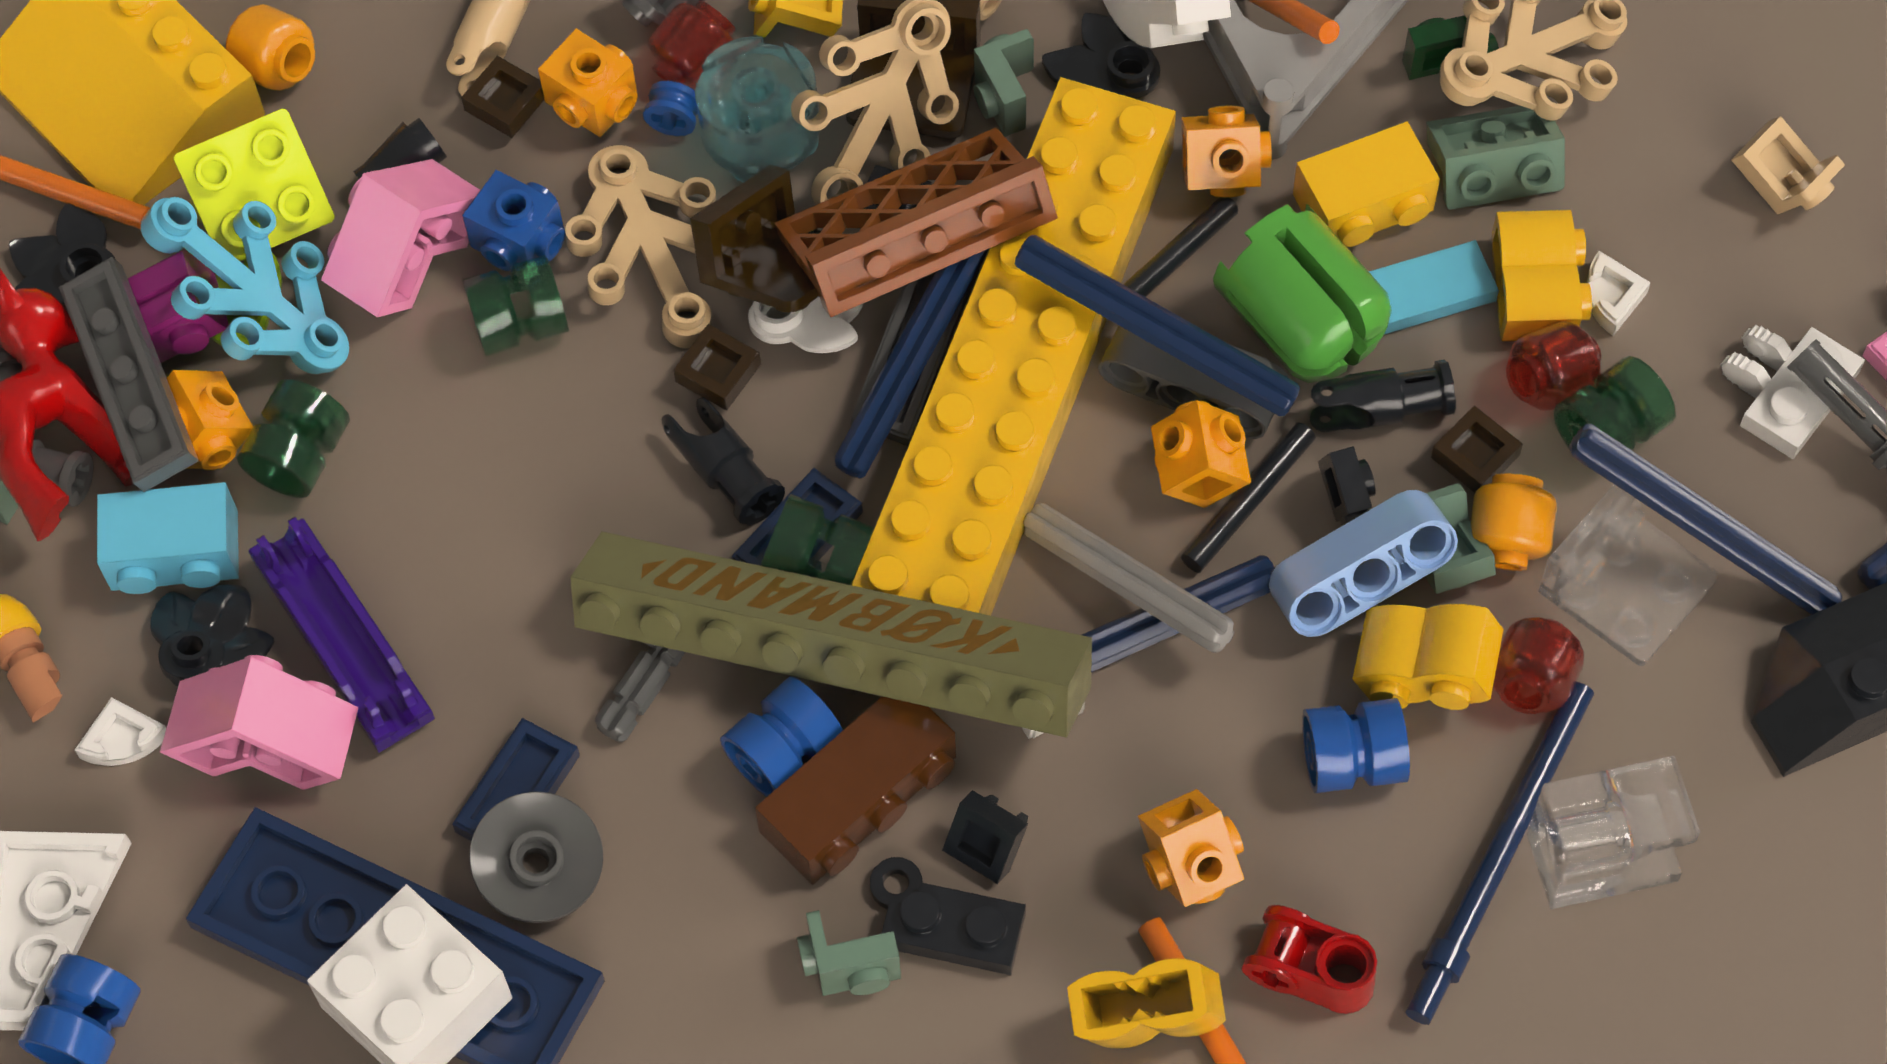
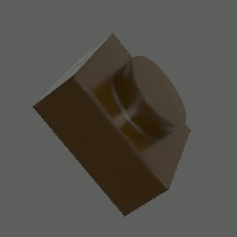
(503, 96)
(717, 367)
(1476, 449)

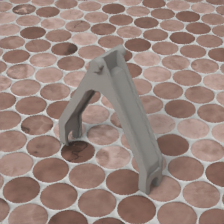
(1291, 74)

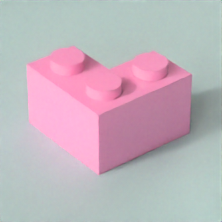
(394, 230)
(260, 720)

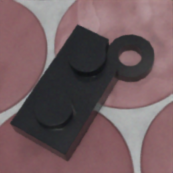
(948, 921)

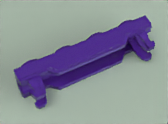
(341, 634)

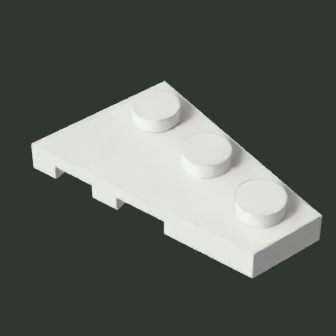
(46, 907)

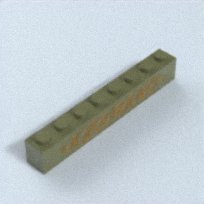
(833, 633)

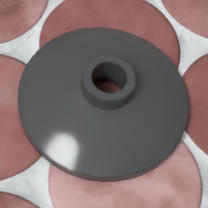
(543, 826)

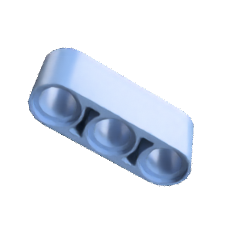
(1332, 568)

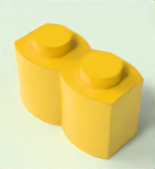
(1538, 271)
(1429, 654)
(1162, 997)

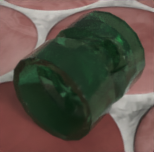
(495, 313)
(1624, 403)
(291, 442)
(797, 536)

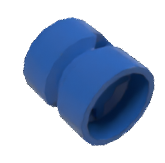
(789, 732)
(1356, 745)
(81, 1012)

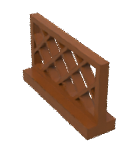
(907, 244)

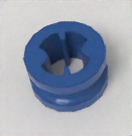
(671, 108)

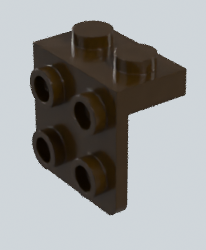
(956, 58)
(741, 246)

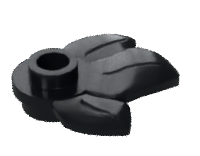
(1105, 59)
(55, 260)
(205, 631)

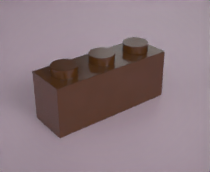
(856, 786)

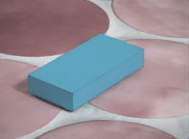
(1436, 285)

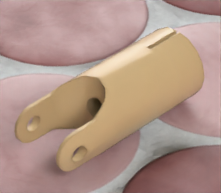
(482, 36)

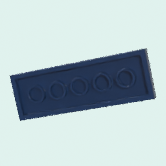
(302, 898)

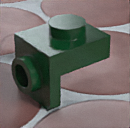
(1431, 42)

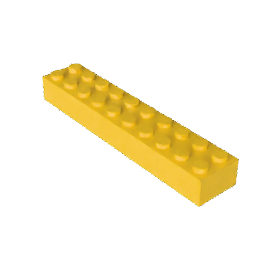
(1017, 362)

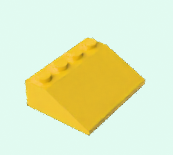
(122, 87)

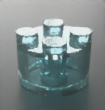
(747, 106)

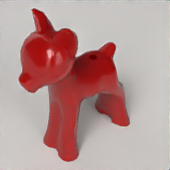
(45, 390)

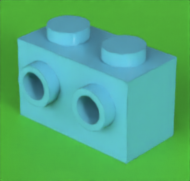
(167, 537)

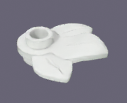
(807, 328)

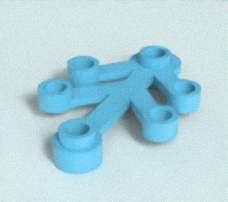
(254, 289)

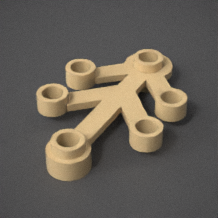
(1474, 75)
(883, 93)
(642, 231)

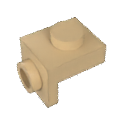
(1785, 168)

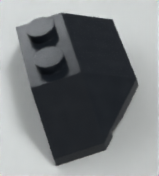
(1826, 683)

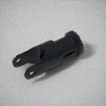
(1382, 397)
(726, 464)

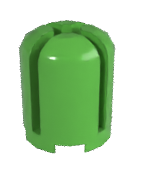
(1305, 295)

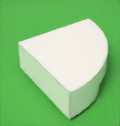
(1614, 291)
(120, 736)

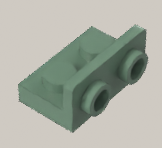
(1497, 156)

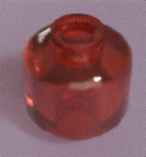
(687, 40)
(1552, 364)
(1537, 665)

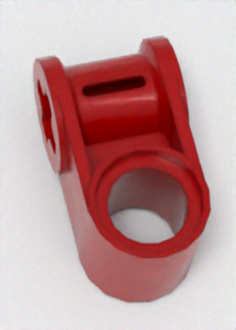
(1307, 957)

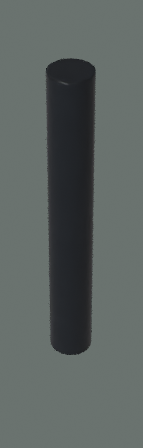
(1183, 246)
(1248, 497)

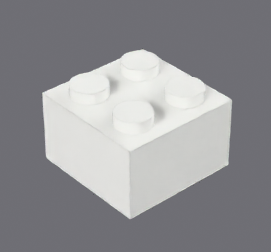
(410, 985)

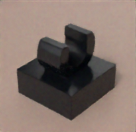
(985, 836)

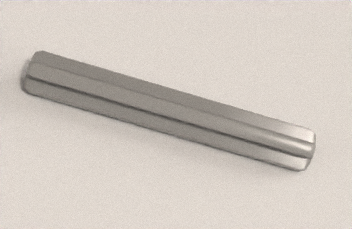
(1129, 578)

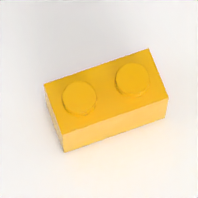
(1369, 184)

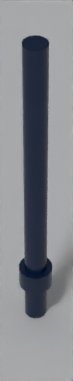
(1449, 954)

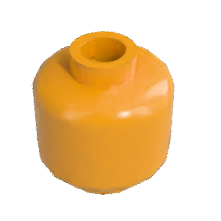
(272, 46)
(1514, 519)

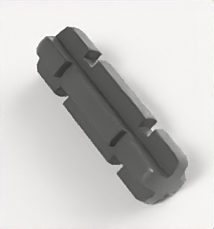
(636, 691)

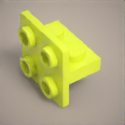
(259, 164)

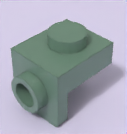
(996, 83)
(1472, 558)
(853, 965)

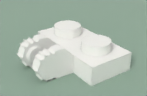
(1784, 406)

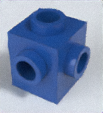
(514, 222)

